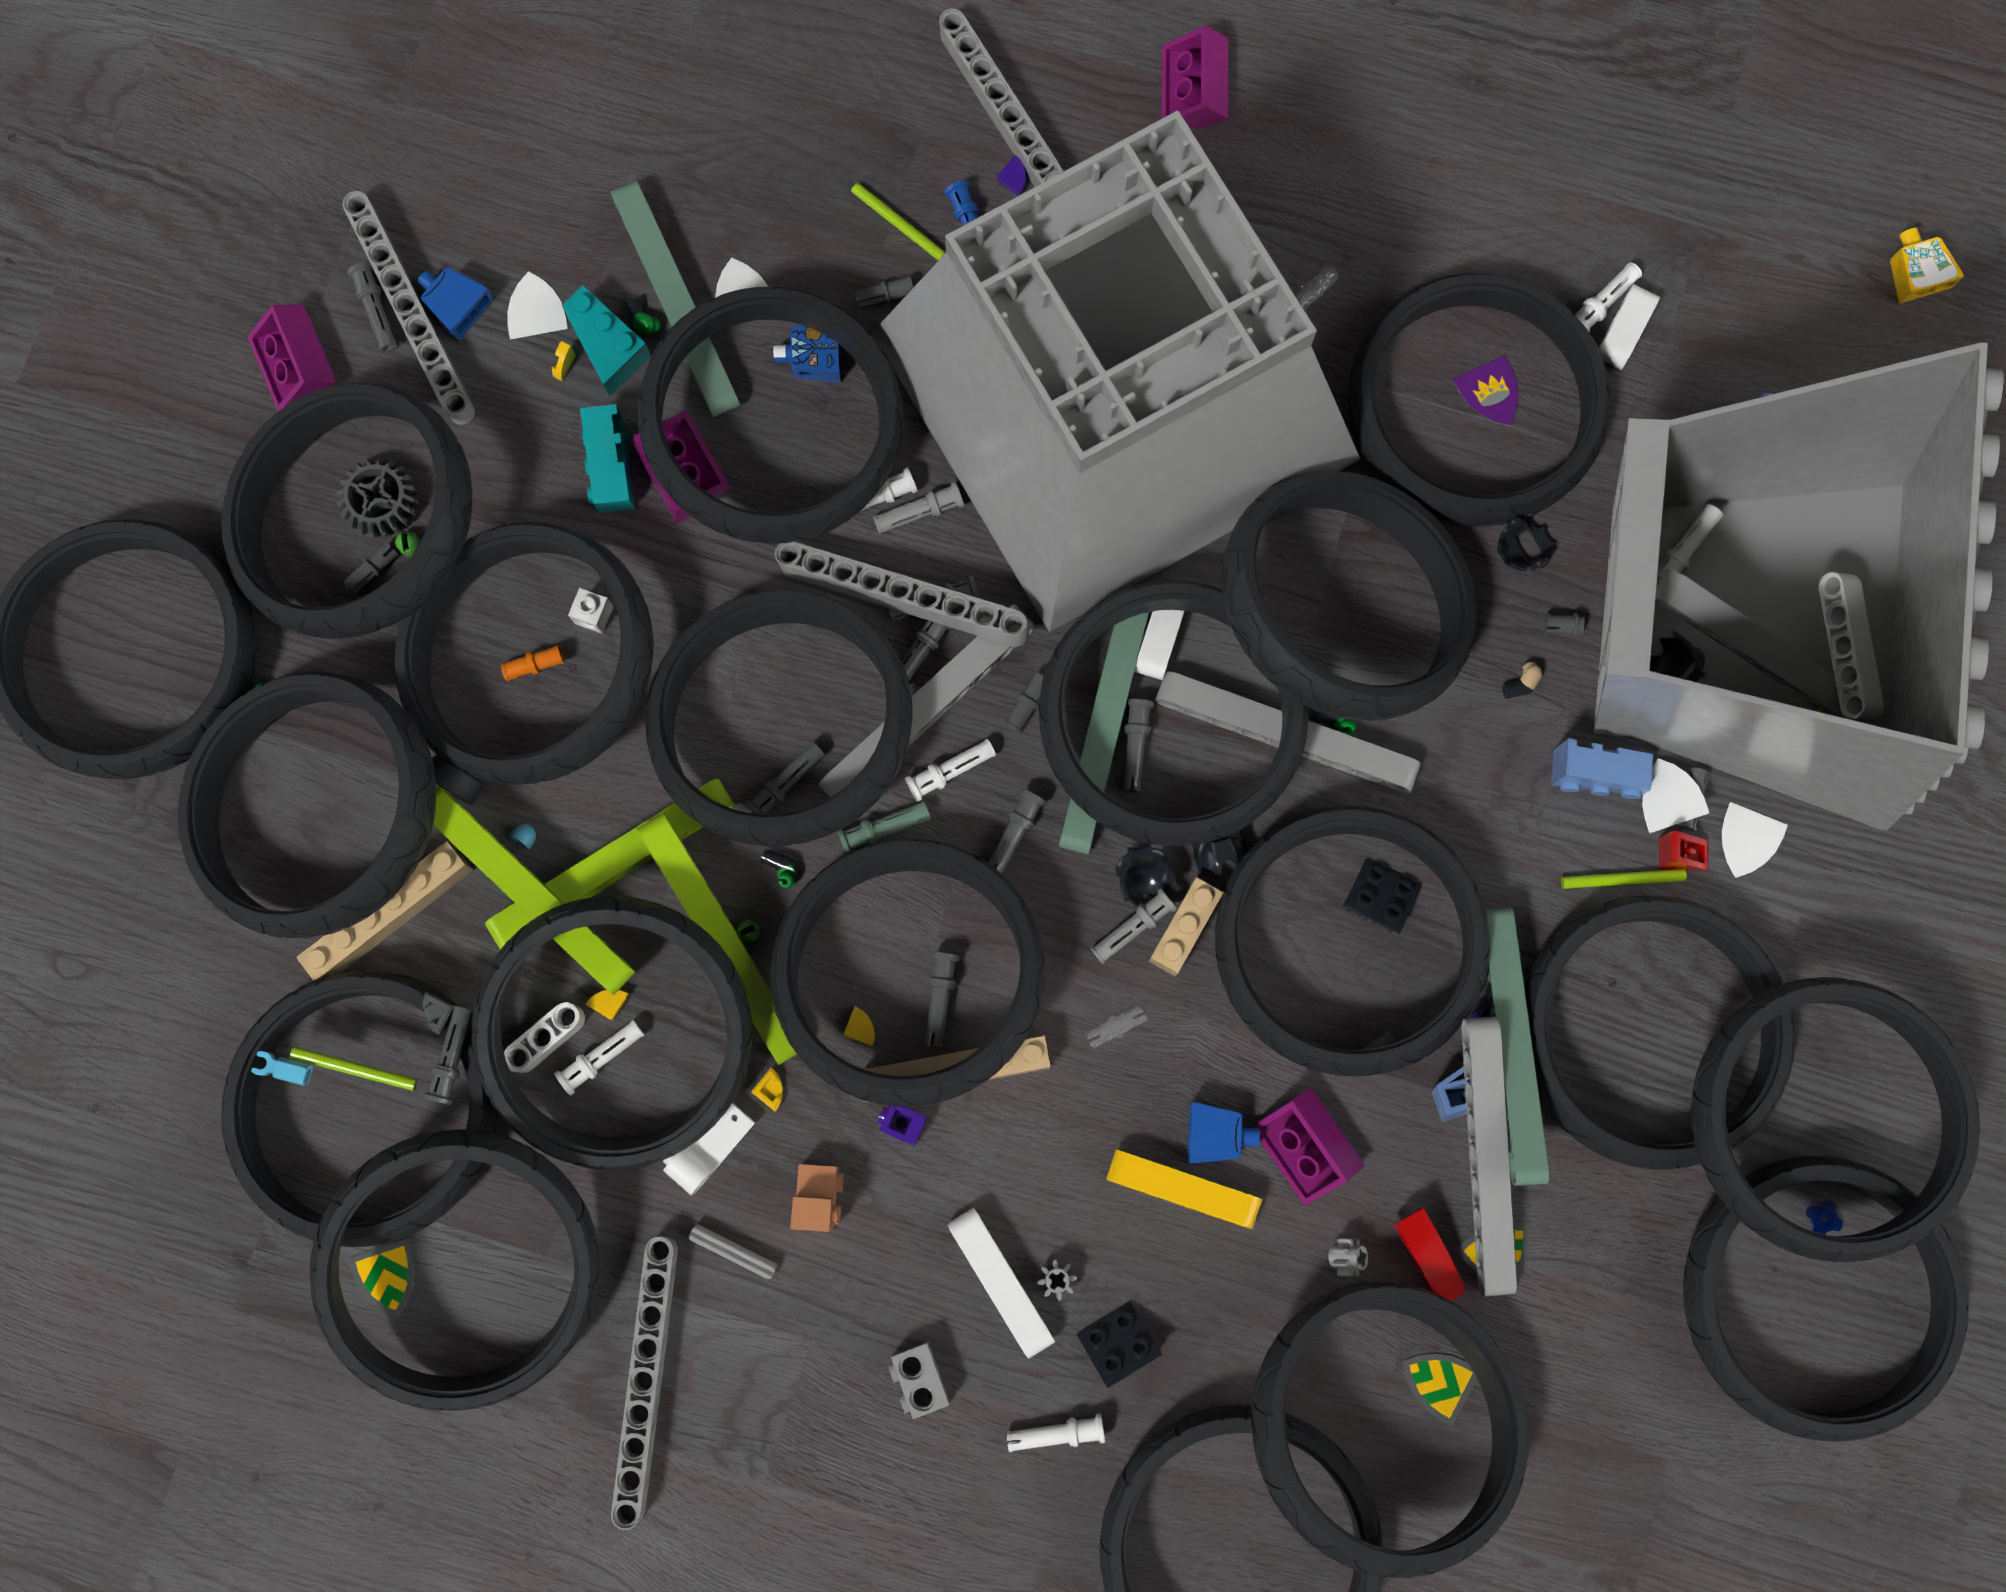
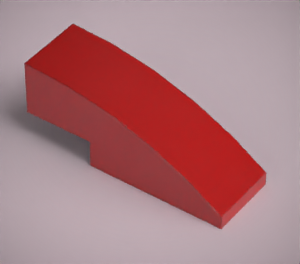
(1429, 1254)

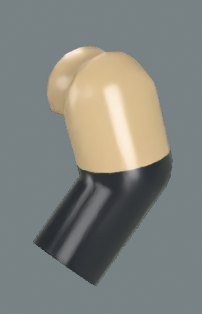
(1526, 684)

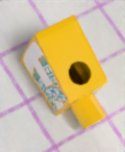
(1923, 267)

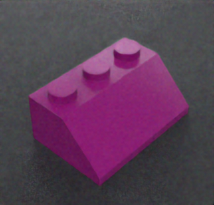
(1196, 77)
(289, 354)
(692, 457)
(1308, 1147)

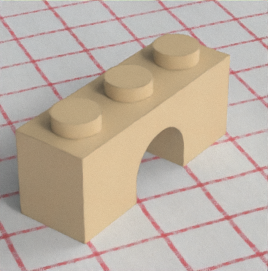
(1185, 927)

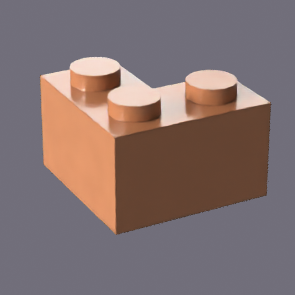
(815, 1198)

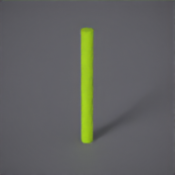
(896, 220)
(1623, 878)
(353, 1068)

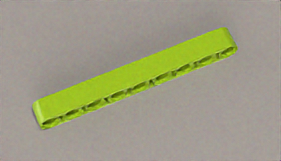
(604, 866)
(526, 890)
(707, 913)

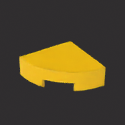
(566, 358)
(607, 1003)
(860, 1027)
(770, 1089)

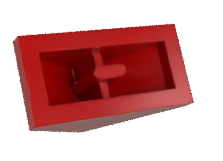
(1683, 852)

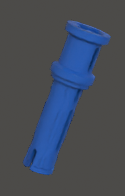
(964, 207)

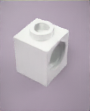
(590, 610)

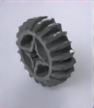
(384, 476)

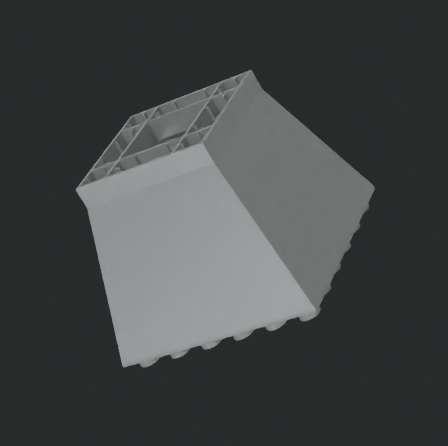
(1114, 369)
(1813, 481)

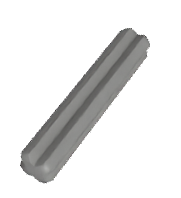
(733, 1251)

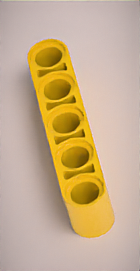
(1184, 1189)

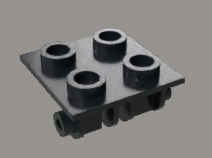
(1382, 896)
(1119, 1344)

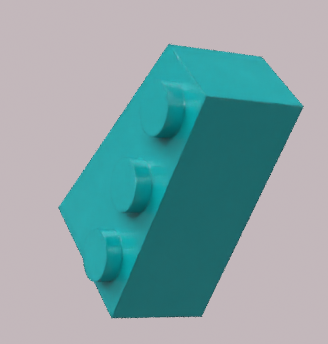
(606, 339)
(607, 458)

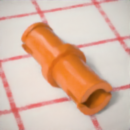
(532, 663)

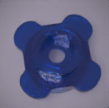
(1829, 1210)

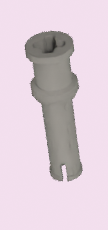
(932, 503)
(1145, 917)

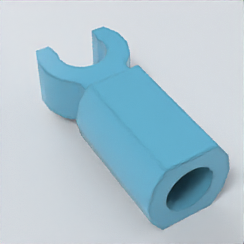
(285, 1069)

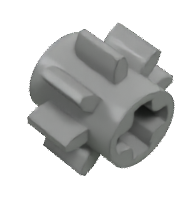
(1348, 1257)
(1058, 1289)

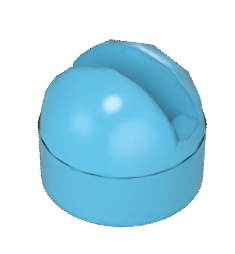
(523, 836)

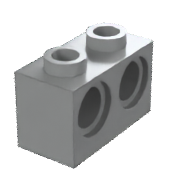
(926, 1378)

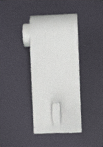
(700, 1160)

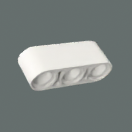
(1627, 326)
(1158, 643)
(529, 1040)

